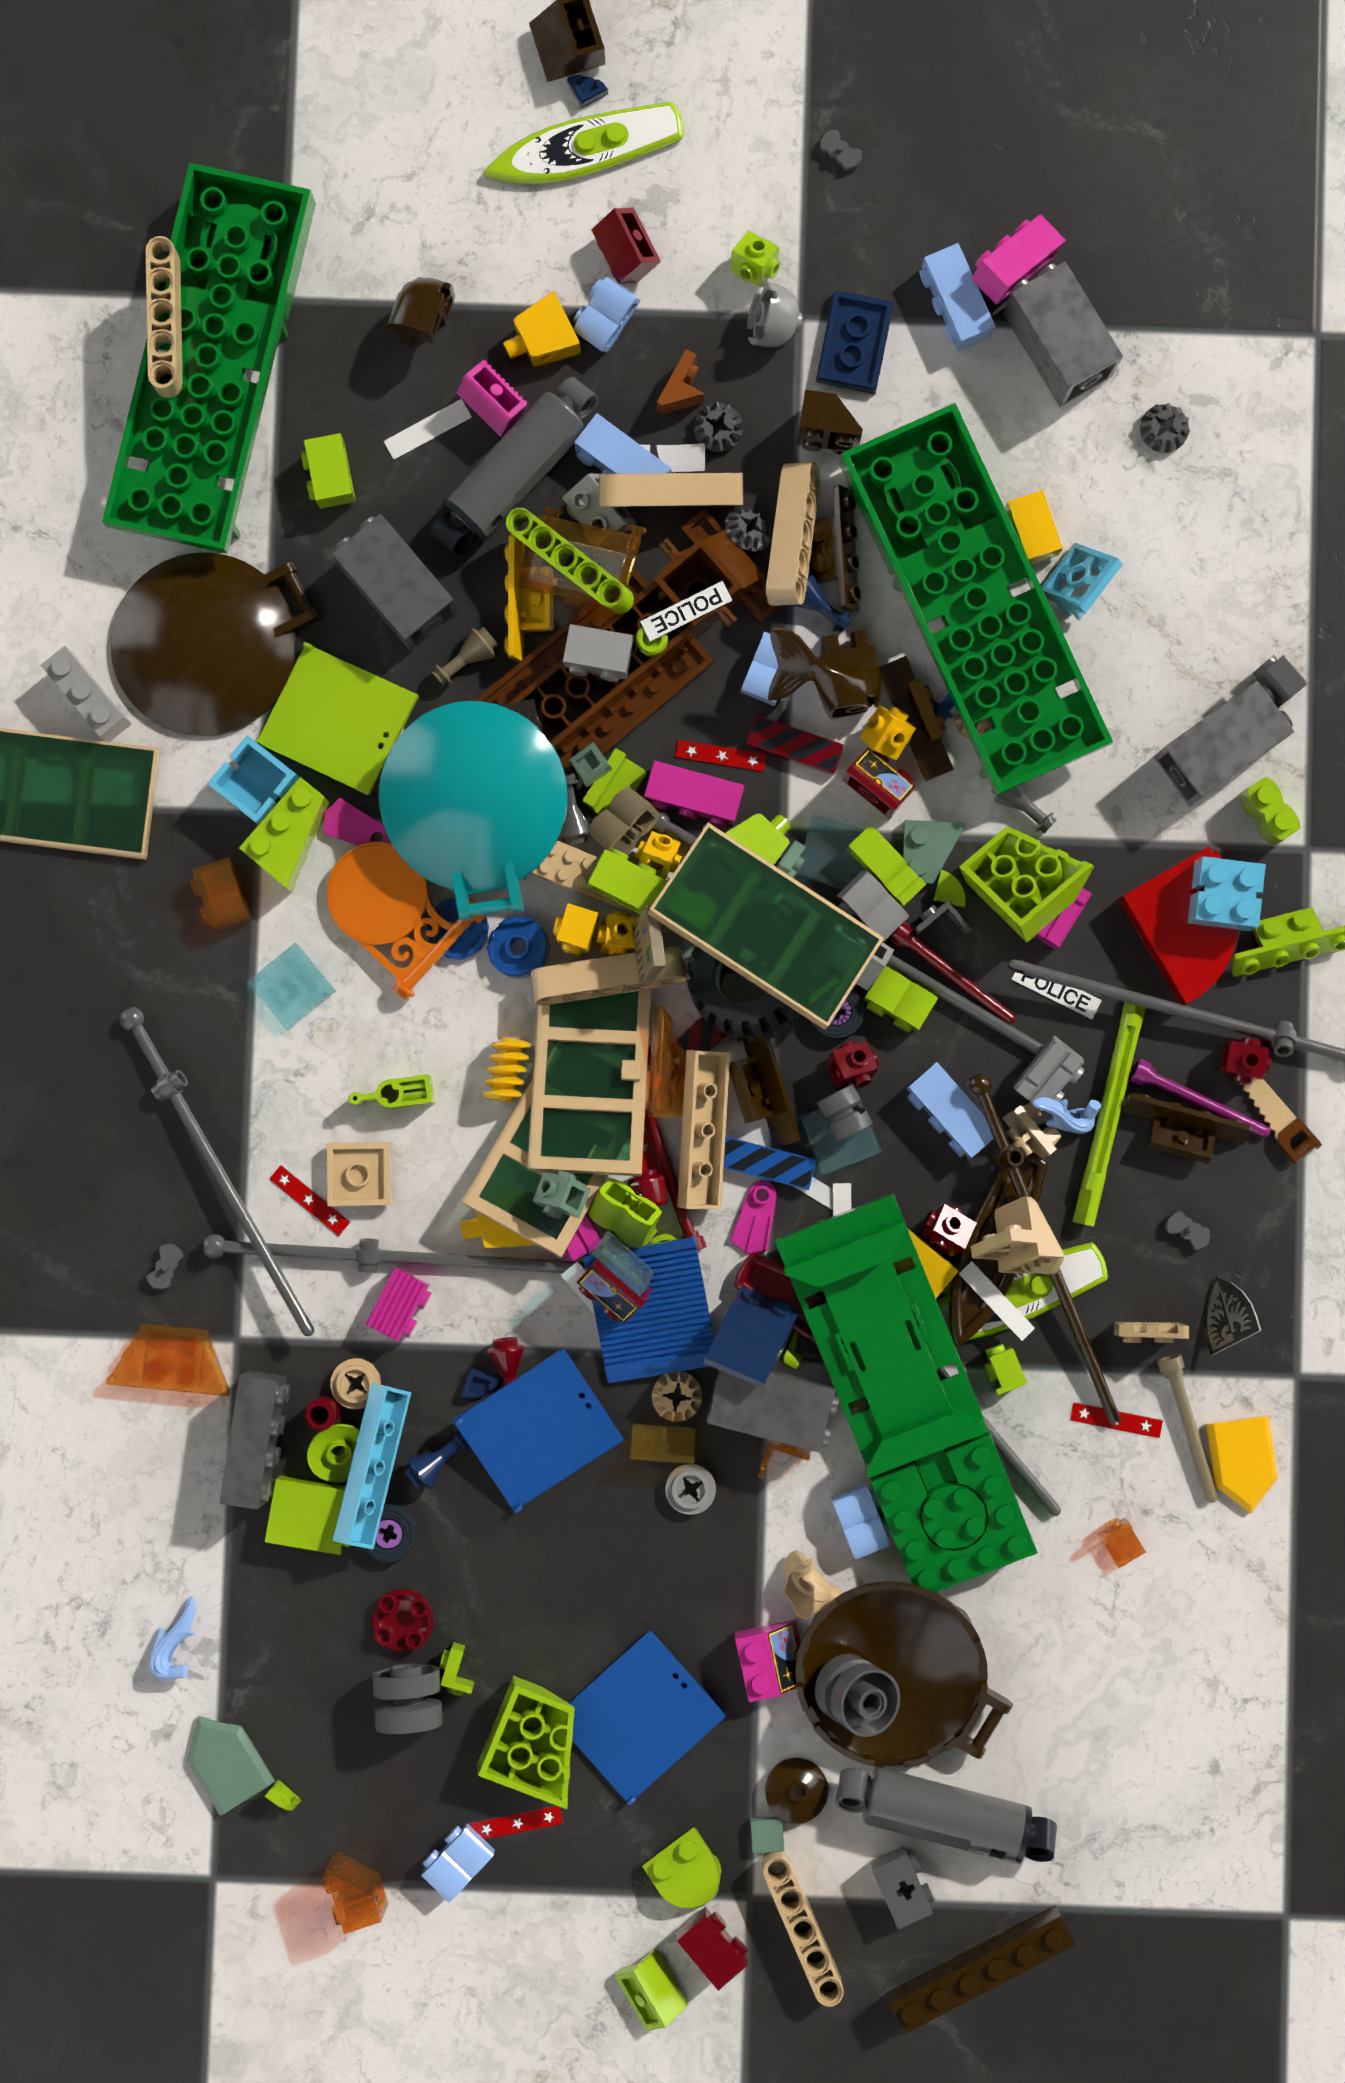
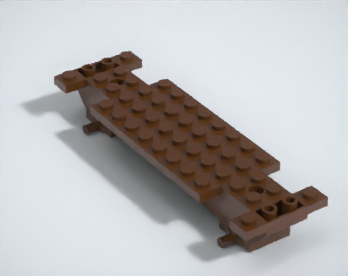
(604, 712)

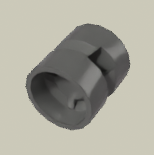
(845, 1113)

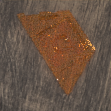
(171, 1361)

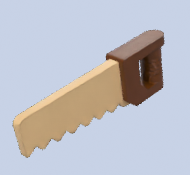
(1281, 1120)

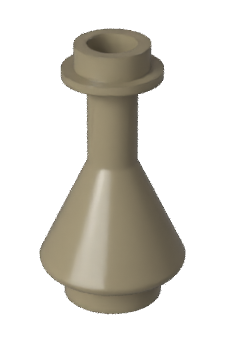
(476, 647)

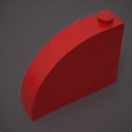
(1185, 953)

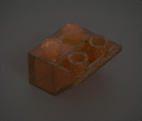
(356, 1893)

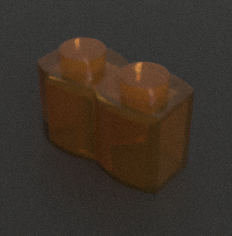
(220, 894)

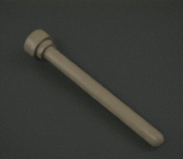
(1172, 1369)

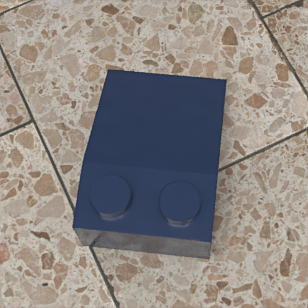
(752, 1336)

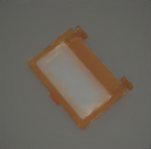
(607, 548)

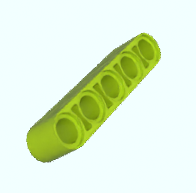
(581, 567)

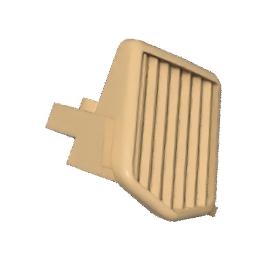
(1022, 1240)

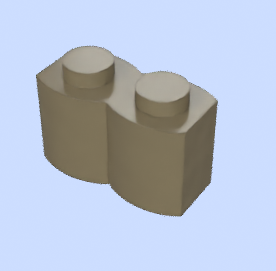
(623, 822)

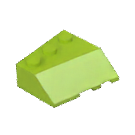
(1025, 880)
(530, 1743)

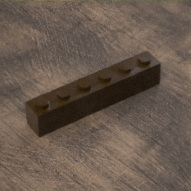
(980, 1969)

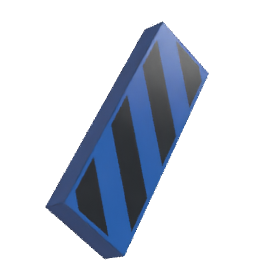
(768, 1163)

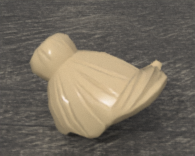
(807, 1586)

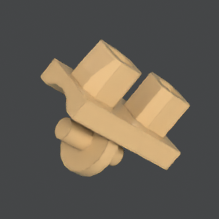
(1027, 1134)

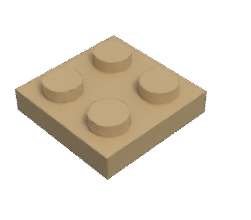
(359, 1174)

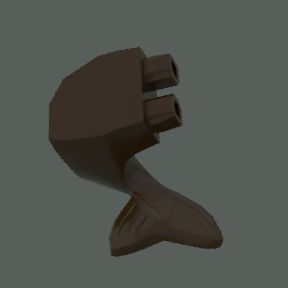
(844, 678)

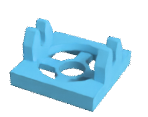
(1069, 565)

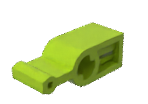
(885, 865)
(402, 1085)

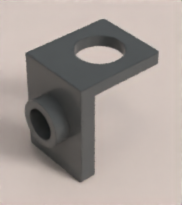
(933, 913)

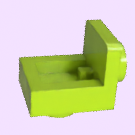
(450, 1663)

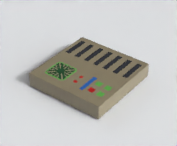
(648, 947)

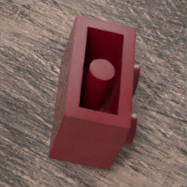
(625, 245)
(712, 1947)

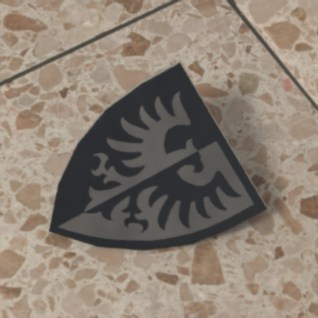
(1228, 1316)

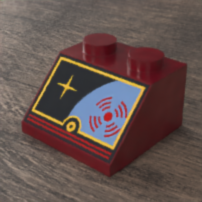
(879, 782)
(617, 1298)

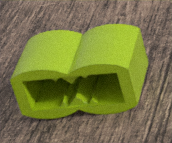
(1273, 817)
(900, 999)
(625, 1213)

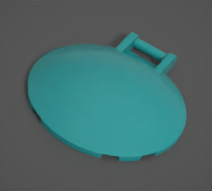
(474, 801)

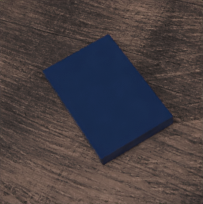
(854, 342)

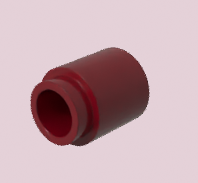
(313, 1417)

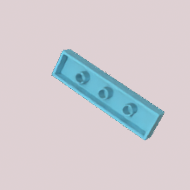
(372, 1466)

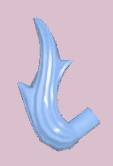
(1075, 1120)
(167, 1642)

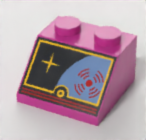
(768, 1659)

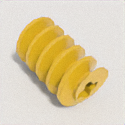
(506, 1069)

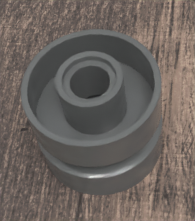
(857, 1695)
(408, 1709)

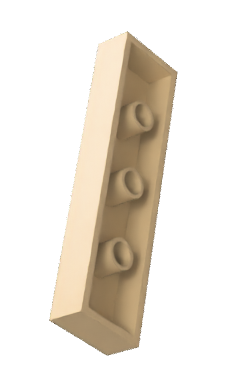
(572, 870)
(703, 1129)

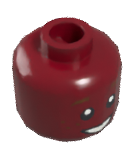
(650, 1186)

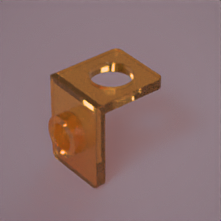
(785, 1448)

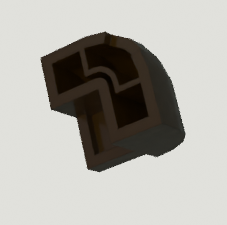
(421, 309)

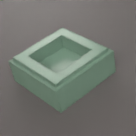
(590, 764)
(767, 1834)

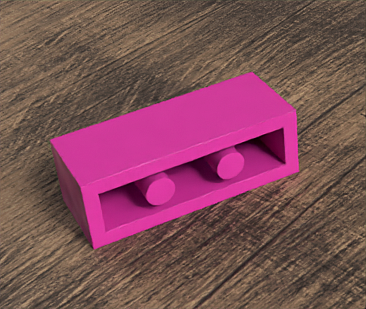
(1017, 258)
(693, 794)

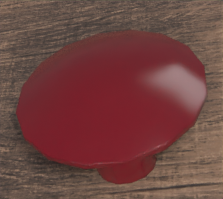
(402, 1620)

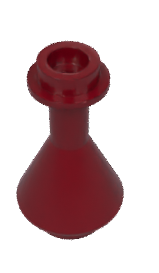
(506, 1356)

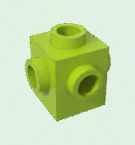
(755, 259)

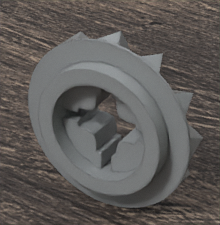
(686, 1503)

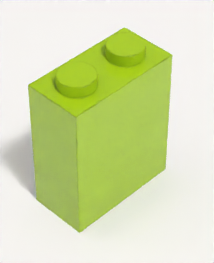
(305, 1514)

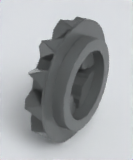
(724, 439)
(1168, 441)
(736, 530)

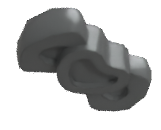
(840, 151)
(1188, 1230)
(164, 1268)

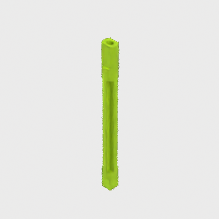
(1108, 1116)

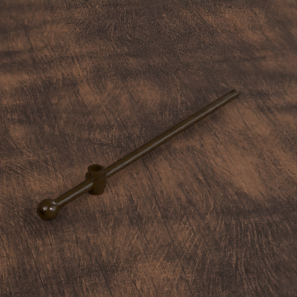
(1009, 1159)

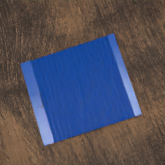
(668, 1326)
(538, 1429)
(640, 1717)

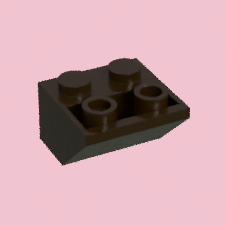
(567, 39)
(827, 424)

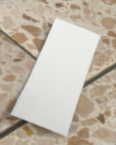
(682, 457)

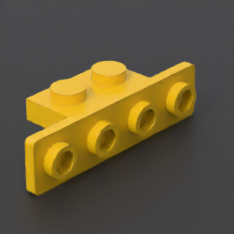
(526, 608)

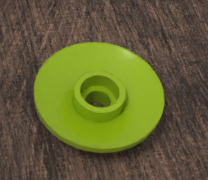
(331, 1464)

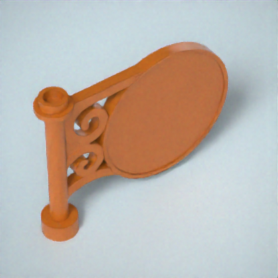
(381, 903)

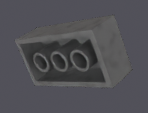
(254, 1439)

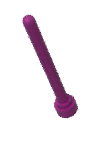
(1144, 1074)

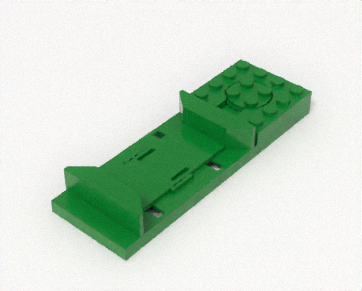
(239, 275)
(954, 561)
(921, 1435)

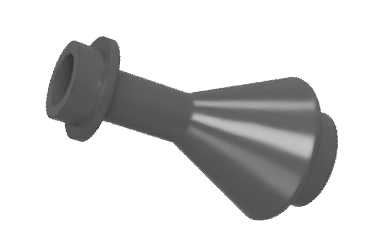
(1019, 799)
(576, 825)

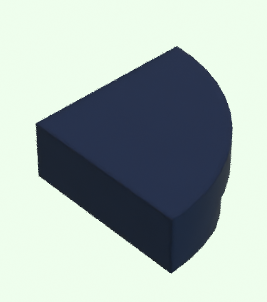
(586, 89)
(479, 1384)

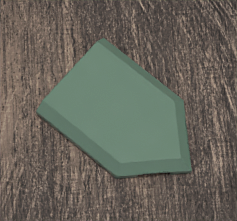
(226, 1763)

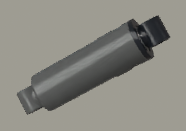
(513, 466)
(947, 1815)

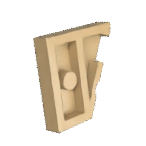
(1161, 1331)

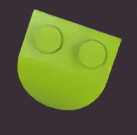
(686, 1872)

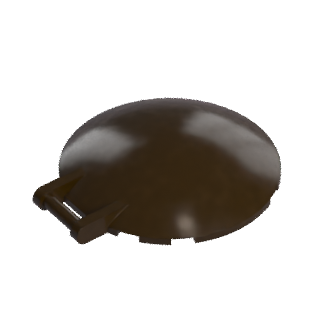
(207, 642)
(929, 1654)

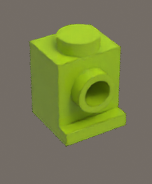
(1004, 1369)

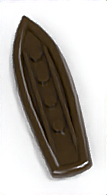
(966, 1308)

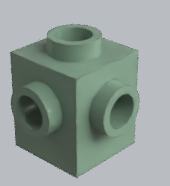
(561, 1194)

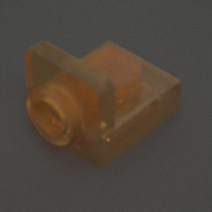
(1121, 1541)

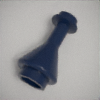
(815, 601)
(425, 1468)

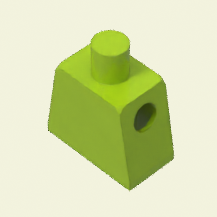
(763, 836)

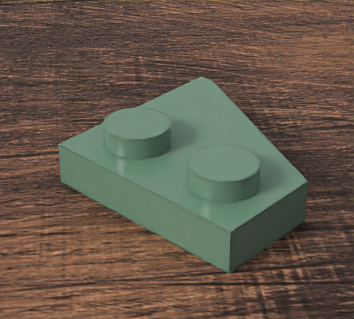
(929, 845)

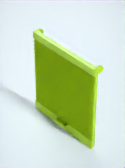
(337, 719)

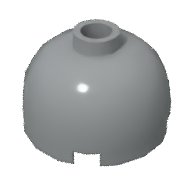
(773, 316)

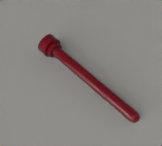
(906, 938)
(671, 1180)

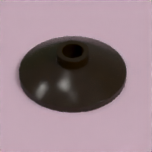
(780, 1788)

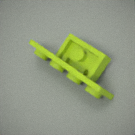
(1287, 940)

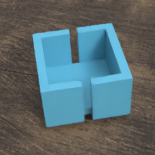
(255, 782)
(1228, 893)

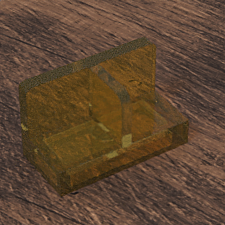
(663, 1443)

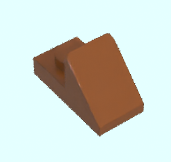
(677, 393)

